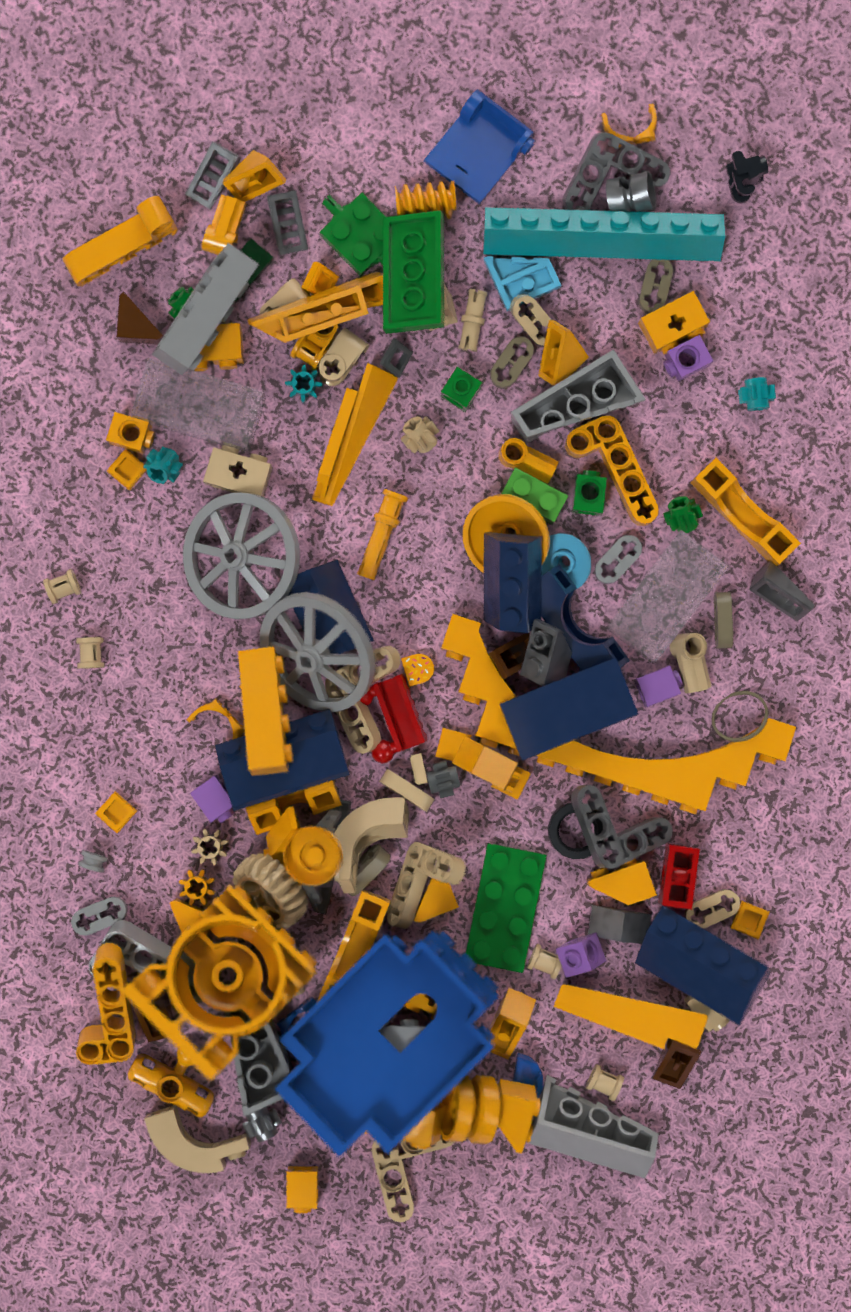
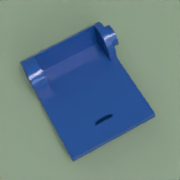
(481, 144)

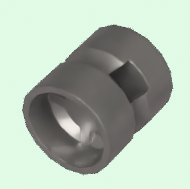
(631, 194)

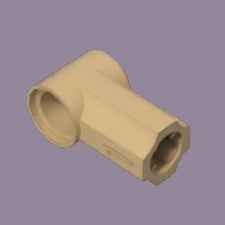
(691, 664)

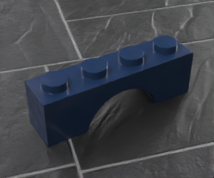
(556, 611)

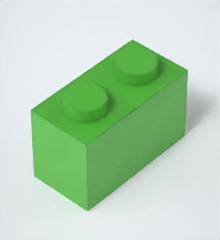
(539, 494)

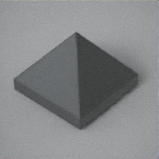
(396, 347)

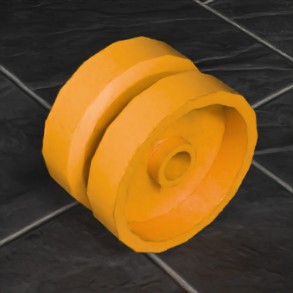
(471, 1110)

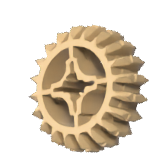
(272, 889)

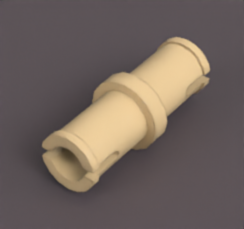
(472, 320)

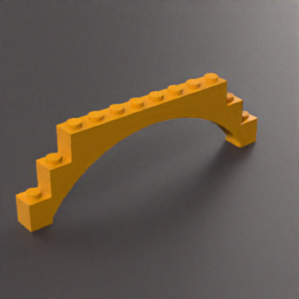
(681, 779)

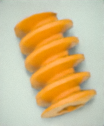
(427, 200)

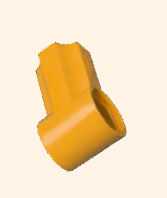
(224, 225)
(531, 461)

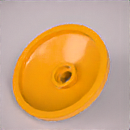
(497, 515)

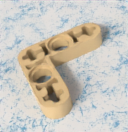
(364, 716)
(416, 868)
(395, 1162)

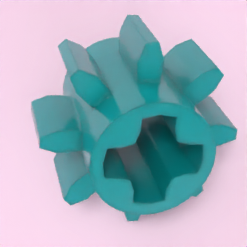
(302, 392)
(757, 394)
(163, 465)

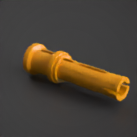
(385, 520)

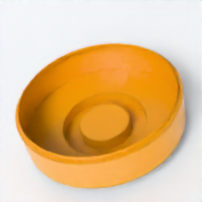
(313, 855)

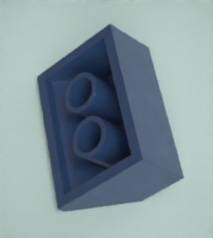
(512, 581)
(329, 582)

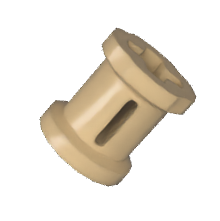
(62, 586)
(90, 652)
(544, 961)
(605, 1082)

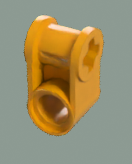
(316, 344)

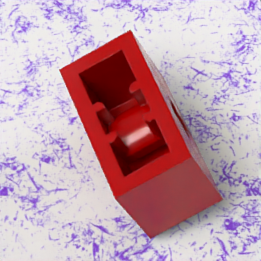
(678, 876)

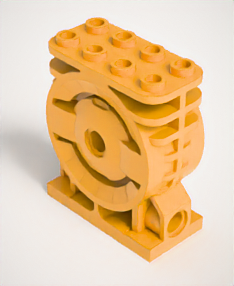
(226, 917)

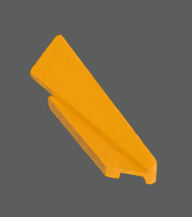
(322, 309)
(351, 430)
(633, 1017)

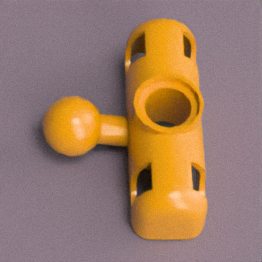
(153, 1082)

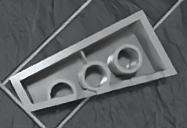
(205, 309)
(260, 1065)

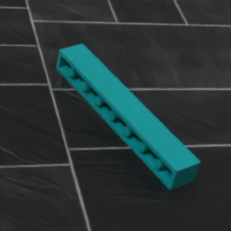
(603, 234)

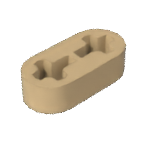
(526, 323)
(407, 790)
(715, 915)

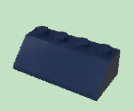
(316, 760)
(702, 965)

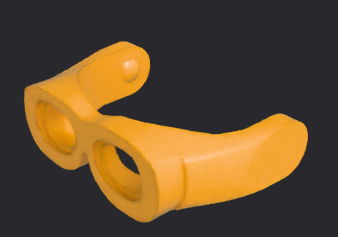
(647, 135)
(216, 706)

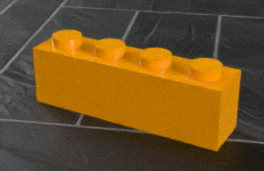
(263, 711)

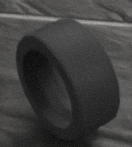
(553, 833)

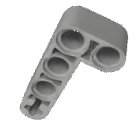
(140, 940)

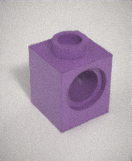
(696, 349)
(659, 686)
(213, 800)
(581, 955)

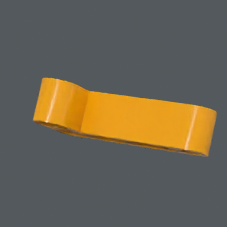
(121, 242)
(618, 473)
(110, 1002)

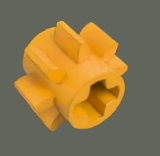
(195, 895)

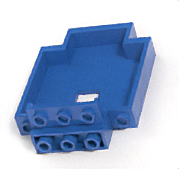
(351, 1072)

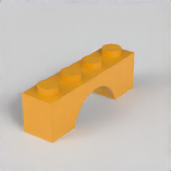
(731, 501)
(358, 936)

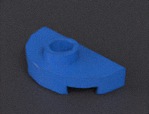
(528, 1072)

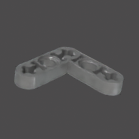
(603, 163)
(616, 842)

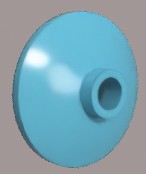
(570, 546)

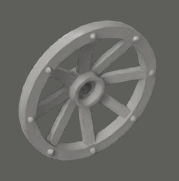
(244, 554)
(314, 656)

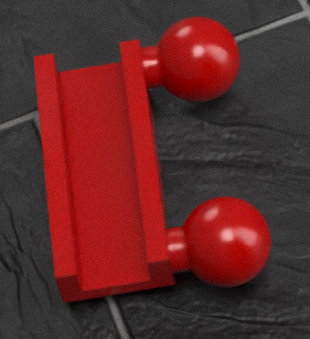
(399, 715)

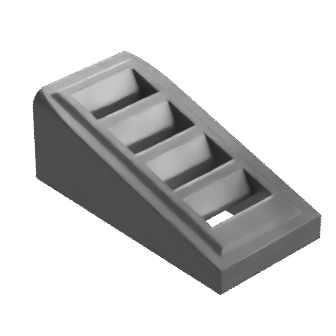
(214, 149)
(280, 198)
(780, 592)

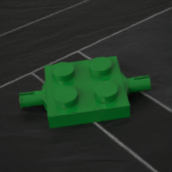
(355, 232)

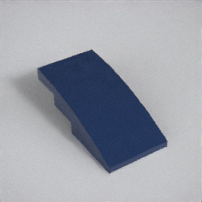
(569, 709)

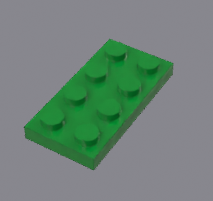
(413, 272)
(505, 907)

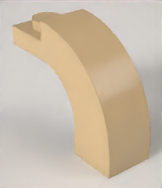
(364, 826)
(185, 1151)

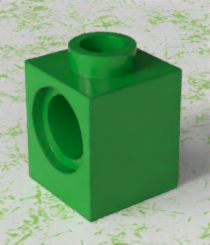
(461, 389)
(589, 507)

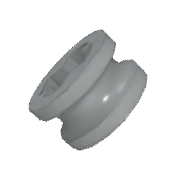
(93, 861)

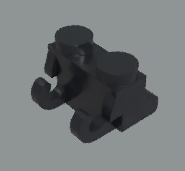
(744, 174)

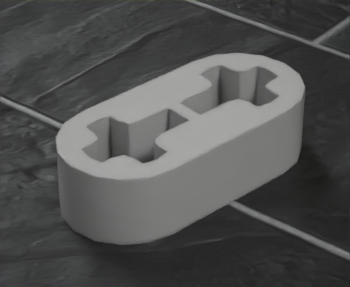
(613, 554)
(97, 908)

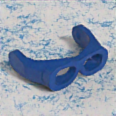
(285, 1022)

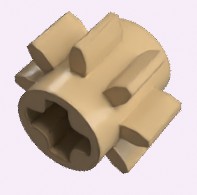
(420, 434)
(218, 844)

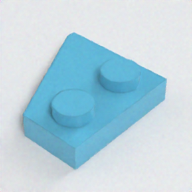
(521, 276)

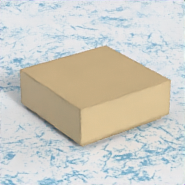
(418, 769)

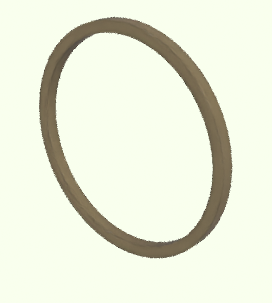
(746, 737)

